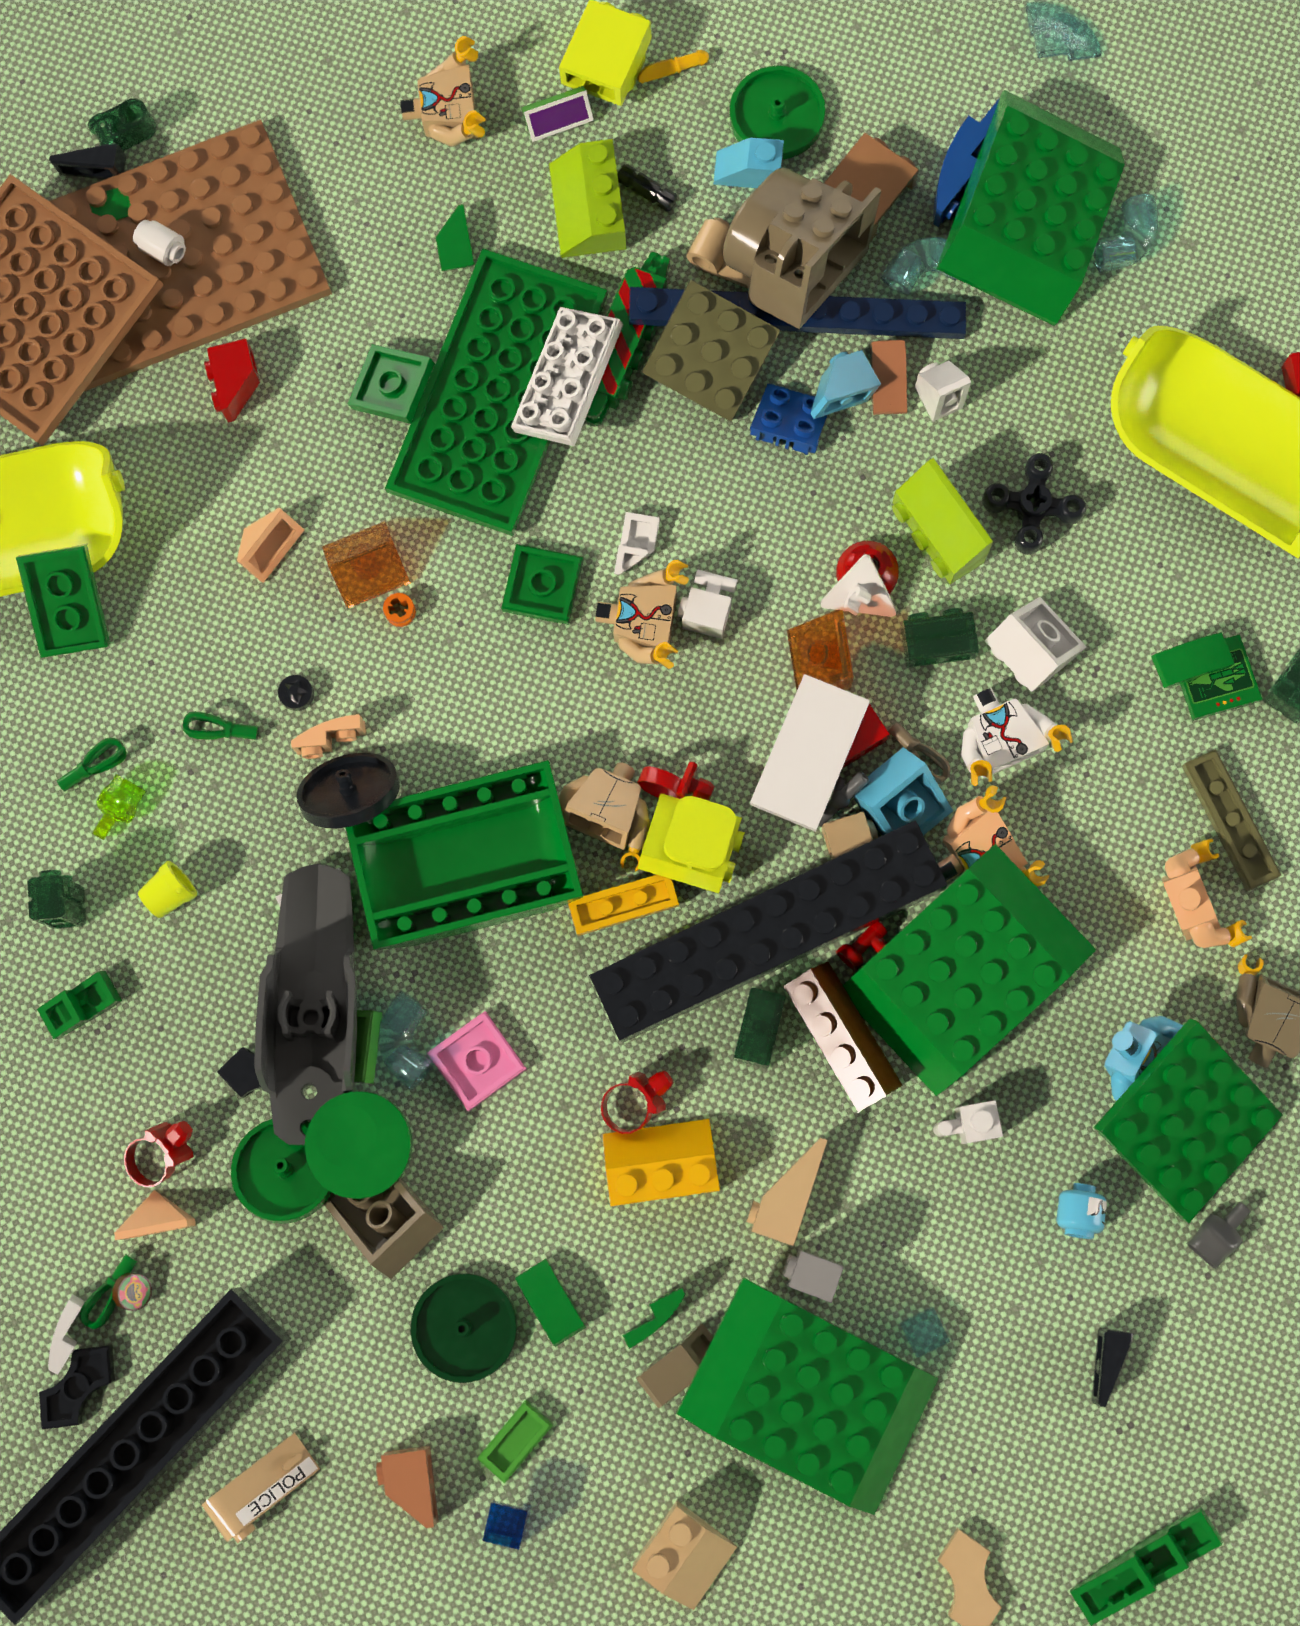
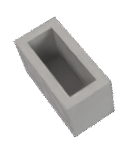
(812, 1275)

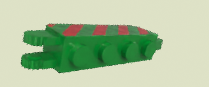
(628, 349)

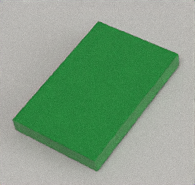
(63, 600)

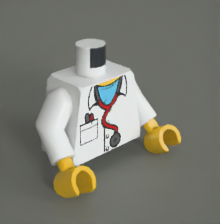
(1006, 735)

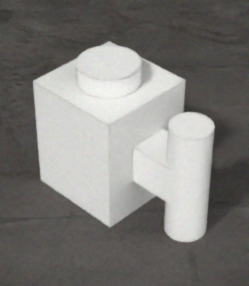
(707, 610)
(973, 1123)

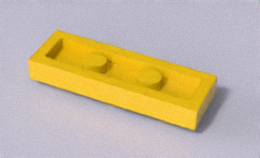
(623, 904)

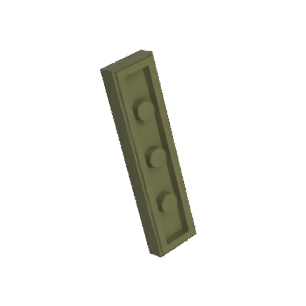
(1231, 820)

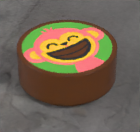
(132, 1291)

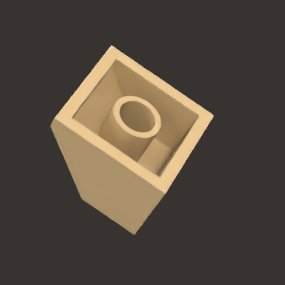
(683, 1556)

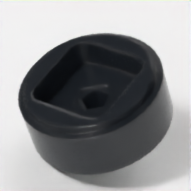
(295, 692)

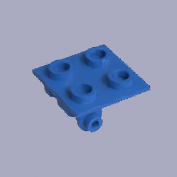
(787, 417)

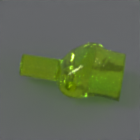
(118, 804)

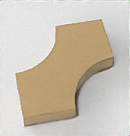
(966, 1564)

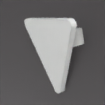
(860, 591)

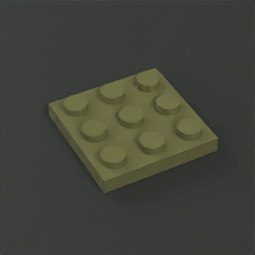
(710, 350)

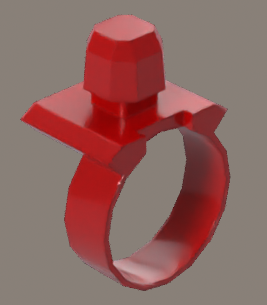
(658, 781)
(652, 1089)
(173, 1142)

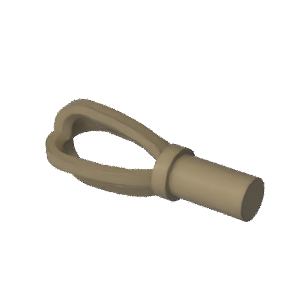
(914, 745)

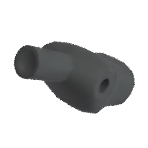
(1218, 1236)

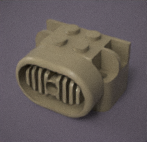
(798, 242)

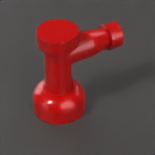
(852, 954)

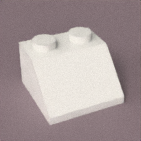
(1034, 644)

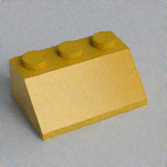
(660, 1162)

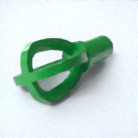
(230, 729)
(84, 771)
(125, 1266)

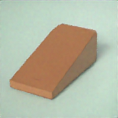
(889, 365)

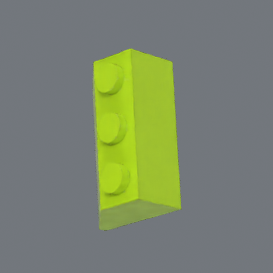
(588, 200)
(941, 522)

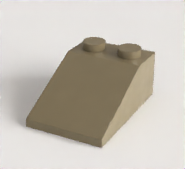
(386, 1226)

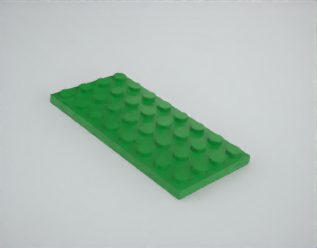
(461, 439)

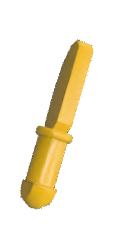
(671, 66)

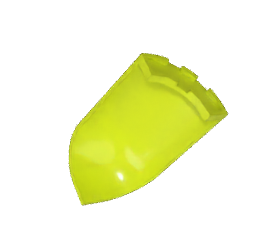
(1213, 429)
(55, 501)

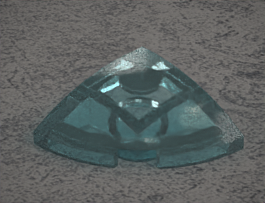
(1060, 33)

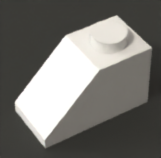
(942, 389)

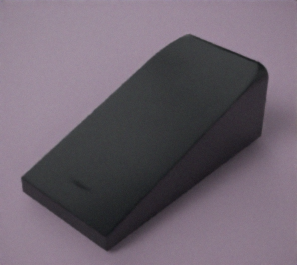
(91, 162)
(1110, 1355)

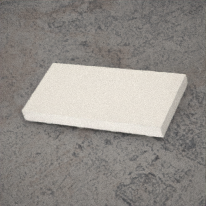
(567, 376)
(809, 752)

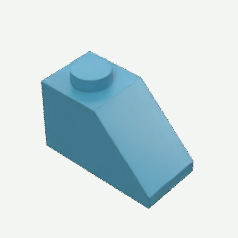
(748, 162)
(845, 384)

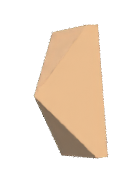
(267, 543)
(154, 1216)

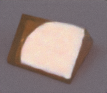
(365, 564)
(822, 650)

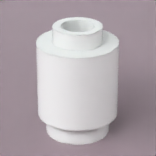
(159, 242)

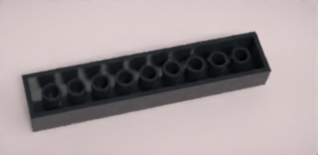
(768, 931)
(133, 1449)

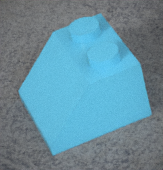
(903, 793)

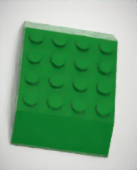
(1032, 209)
(464, 858)
(967, 970)
(807, 1397)

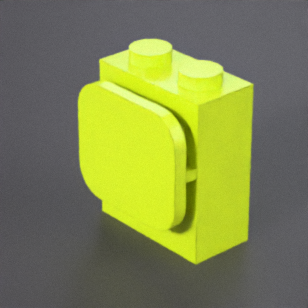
(606, 52)
(692, 842)

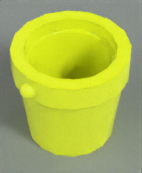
(167, 890)

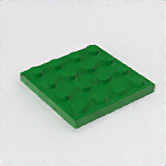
(1188, 1120)

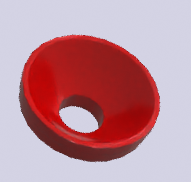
(882, 554)

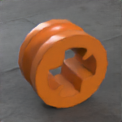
(393, 618)

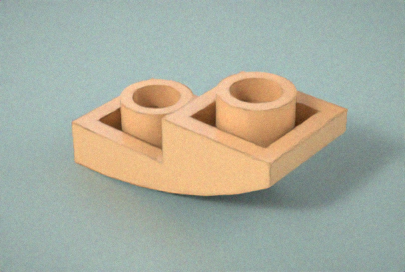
(318, 739)

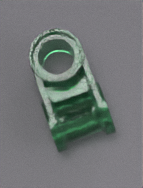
(120, 127)

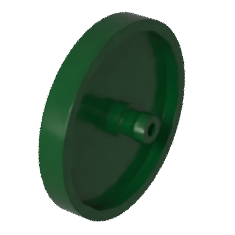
(463, 1327)

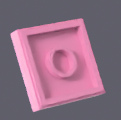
(476, 1061)

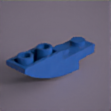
(959, 166)

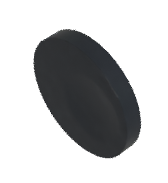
(348, 790)

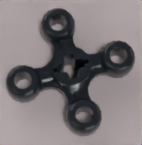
(1045, 502)

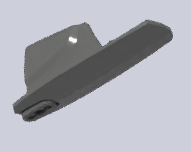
(308, 1000)

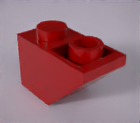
(234, 375)

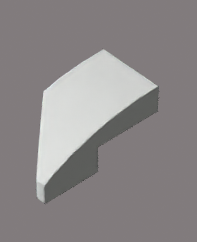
(637, 540)
(61, 1344)

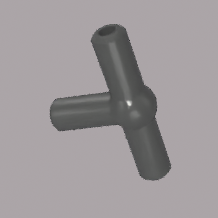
(842, 795)

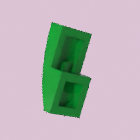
(1192, 660)
(80, 1005)
(550, 1302)
(662, 1310)

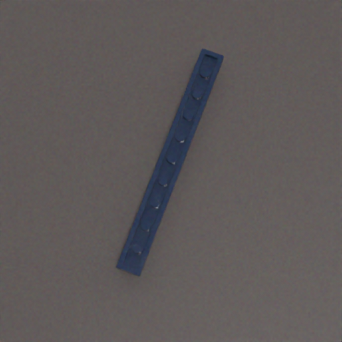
(834, 316)

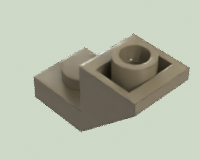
(675, 1368)

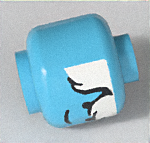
(1081, 1211)

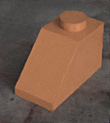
(410, 1482)

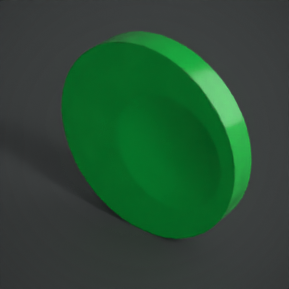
(778, 106)
(358, 1144)
(275, 1177)

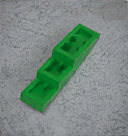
(1146, 1566)

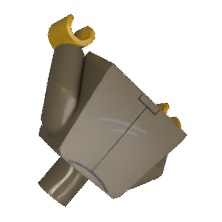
(1268, 1014)

